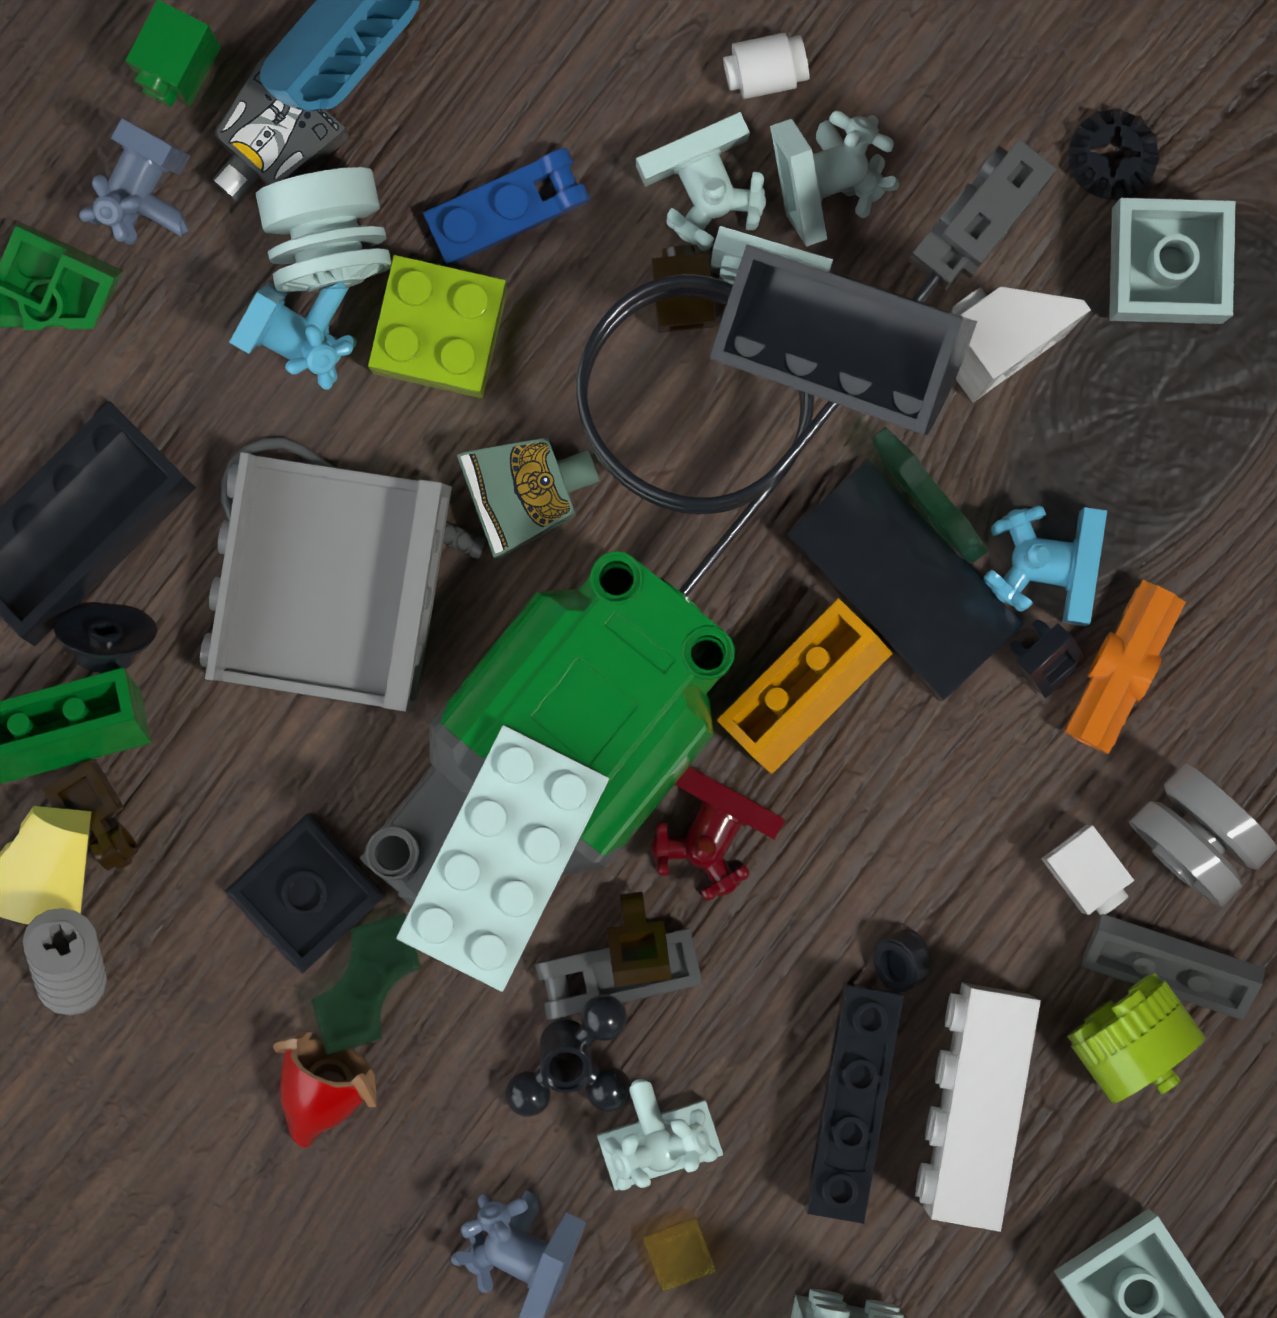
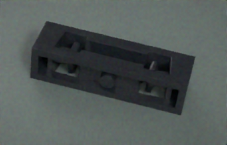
(853, 1102)

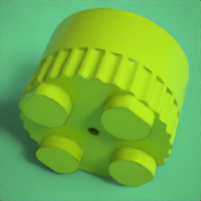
(1137, 1040)

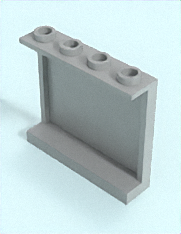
(326, 582)

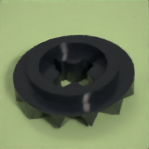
(1093, 171)

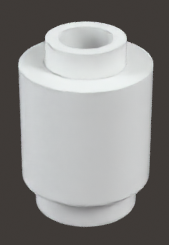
(766, 65)

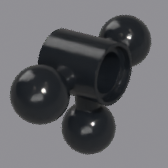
(606, 1087)

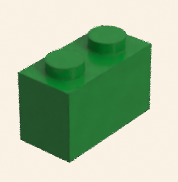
(172, 55)

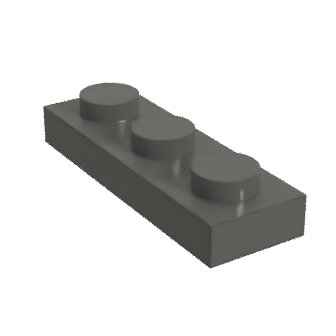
(1189, 969)

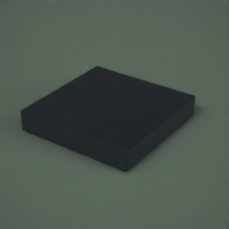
(305, 893)

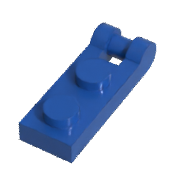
(504, 208)

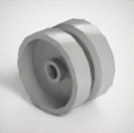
(1196, 842)

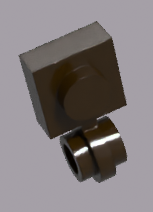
(89, 790)

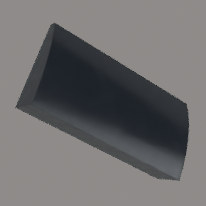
(841, 339)
(81, 519)
(904, 580)

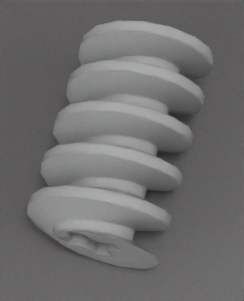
(65, 961)

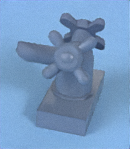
(132, 182)
(519, 1253)

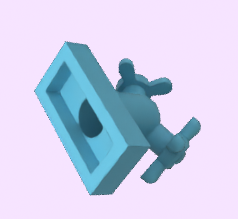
(297, 338)
(1051, 562)

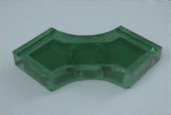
(929, 497)
(353, 1008)

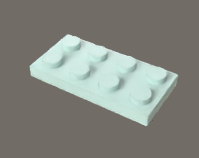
(502, 858)

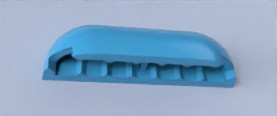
(332, 50)

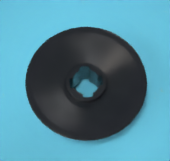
(105, 634)

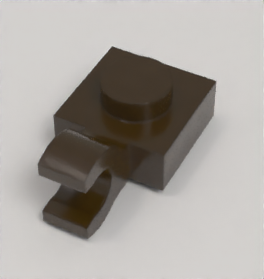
(639, 946)

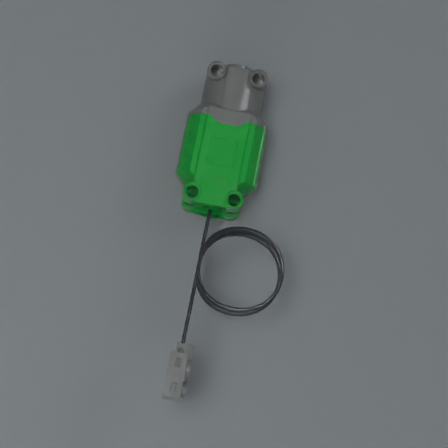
(616, 673)

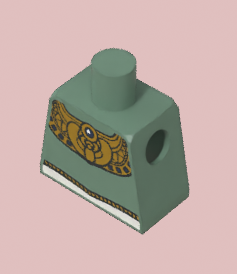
(523, 490)

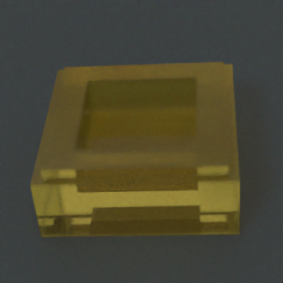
(679, 1254)

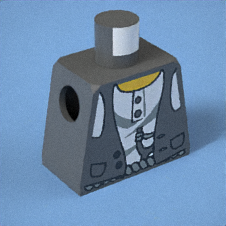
(272, 139)

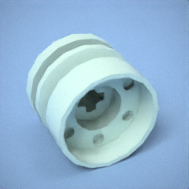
(322, 219)

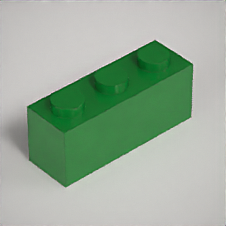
(71, 724)

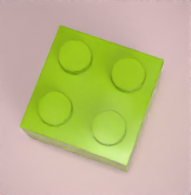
(438, 326)

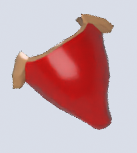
(317, 1097)

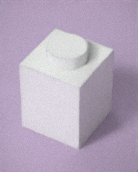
(1089, 871)

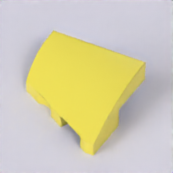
(44, 864)

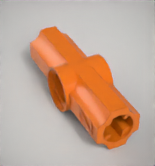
(1124, 666)

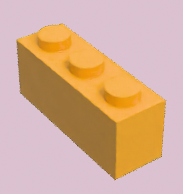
(805, 686)

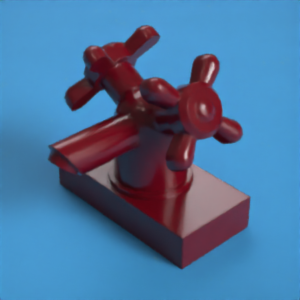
(713, 832)

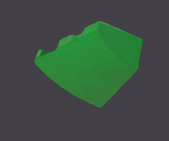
(52, 283)

